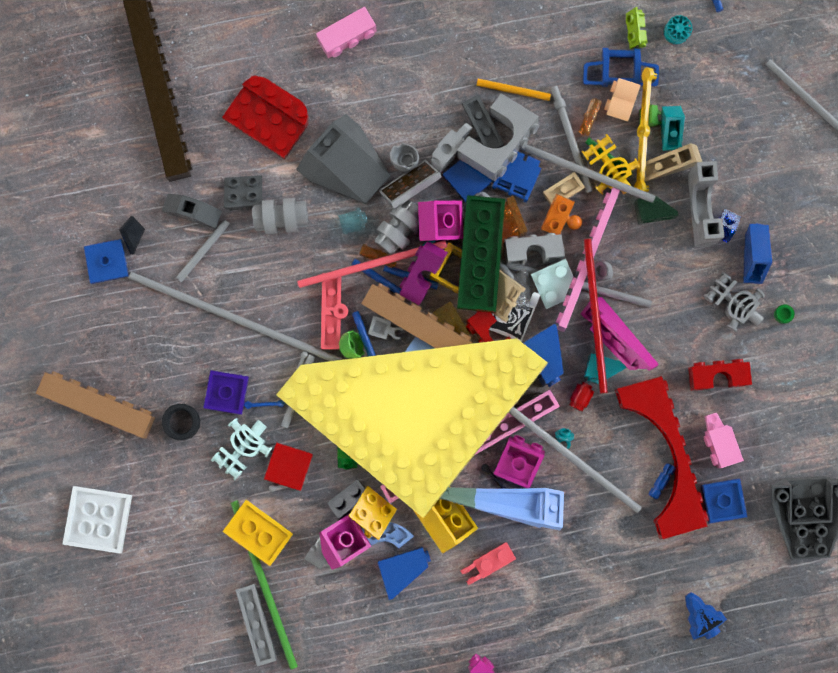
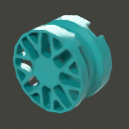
(677, 29)

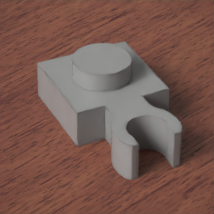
(381, 329)

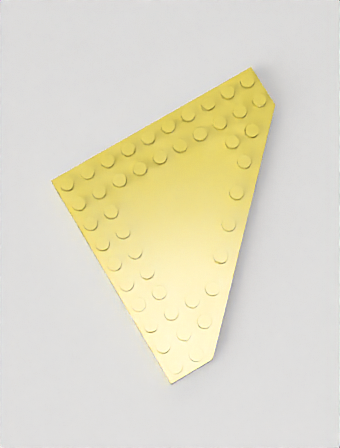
(414, 412)

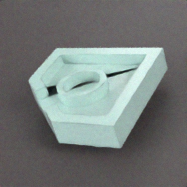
(553, 282)

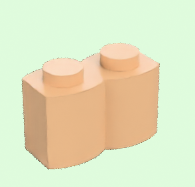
(622, 99)

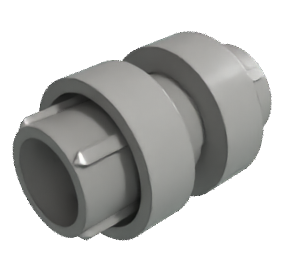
(270, 216)
(394, 234)

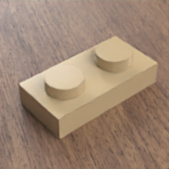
(566, 187)

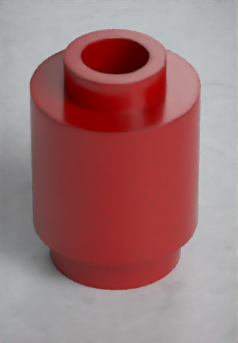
(581, 396)

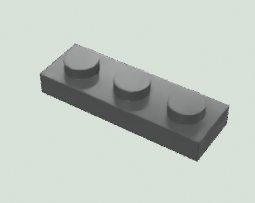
(482, 123)

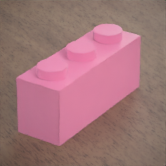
(346, 33)

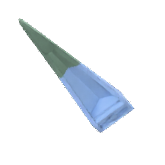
(529, 506)

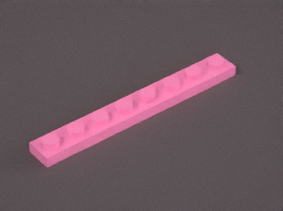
(577, 283)

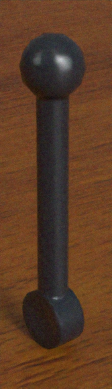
(485, 468)

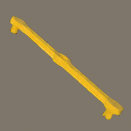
(643, 129)

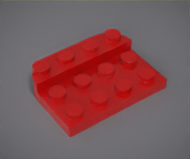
(268, 115)

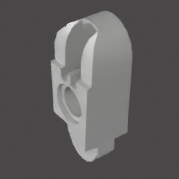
(448, 146)

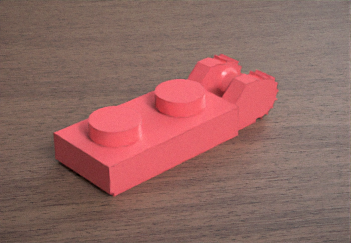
(490, 562)

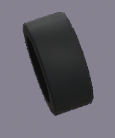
(166, 422)

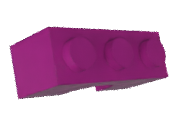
(430, 259)

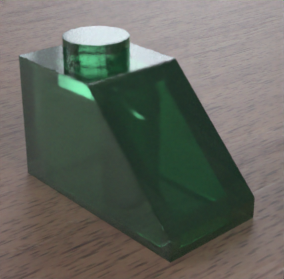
(653, 212)

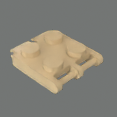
(507, 295)

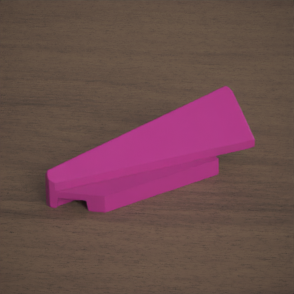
(620, 339)

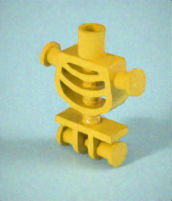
(609, 163)

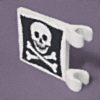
(517, 322)

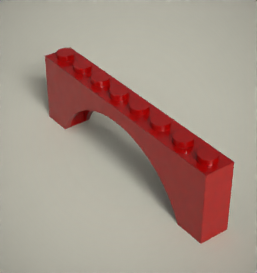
(684, 509)

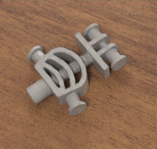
(750, 314)

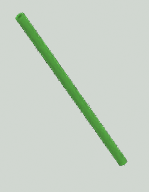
(270, 603)

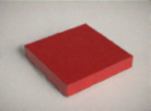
(288, 466)

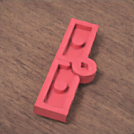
(332, 314)

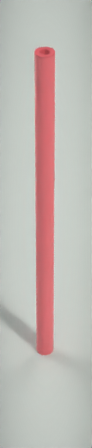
(363, 266)

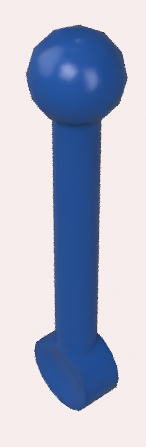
(248, 405)

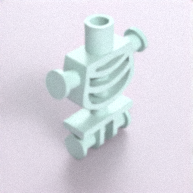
(255, 432)

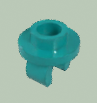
(564, 435)

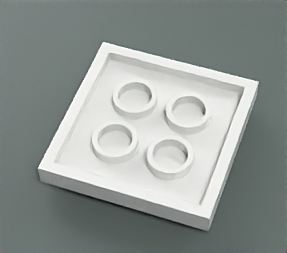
(97, 519)

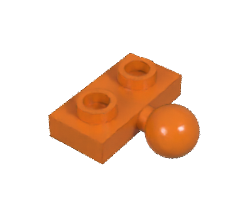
(559, 215)

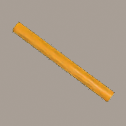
(513, 89)

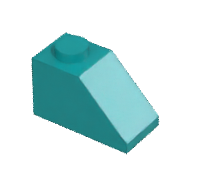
(672, 127)
(611, 367)

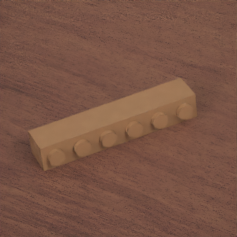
(412, 318)
(95, 405)

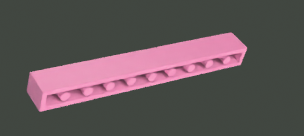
(533, 410)

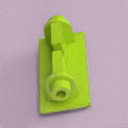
(635, 20)

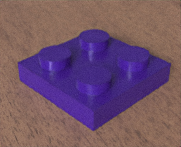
(226, 392)

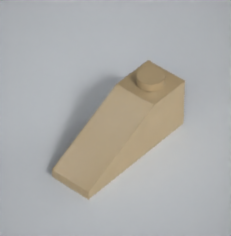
(672, 162)

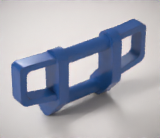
(605, 80)

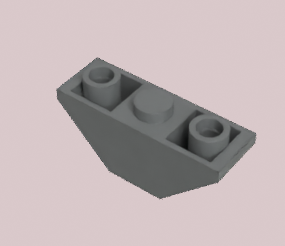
(192, 210)

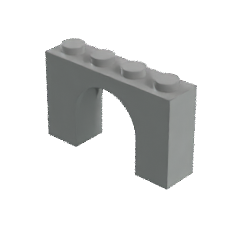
(494, 161)
(706, 229)

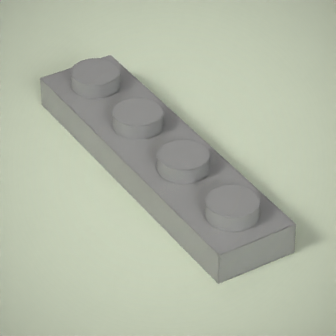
(256, 625)

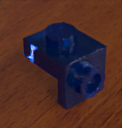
(730, 224)

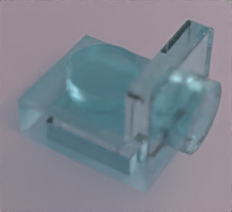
(353, 221)

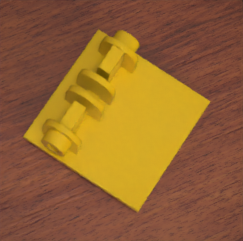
(372, 513)

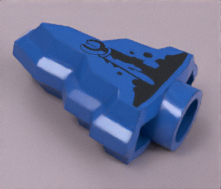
(703, 618)

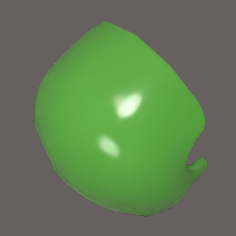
(351, 345)

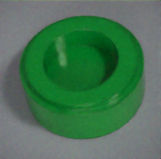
(784, 314)

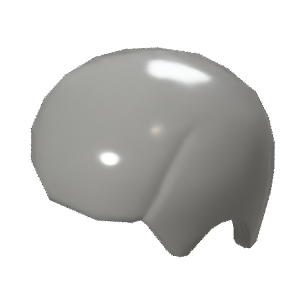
(404, 157)

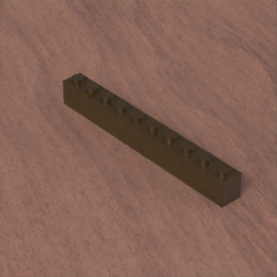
(157, 89)

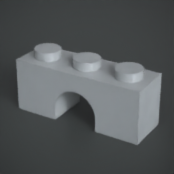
(549, 246)

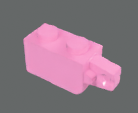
(721, 442)

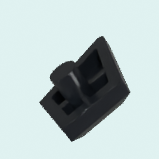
(132, 233)

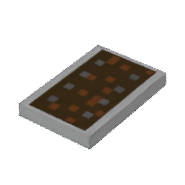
(410, 184)

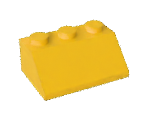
(448, 524)

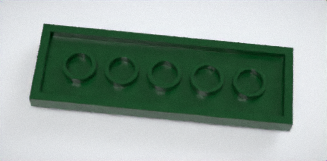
(481, 254)

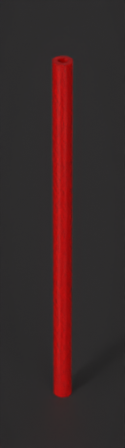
(595, 316)

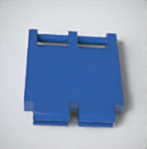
(519, 177)

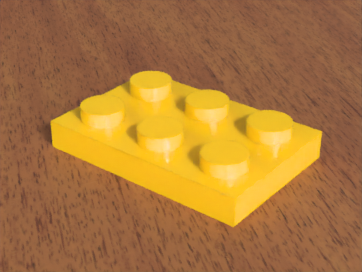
(257, 532)

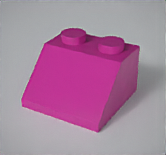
(440, 220)
(342, 542)

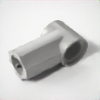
(315, 555)

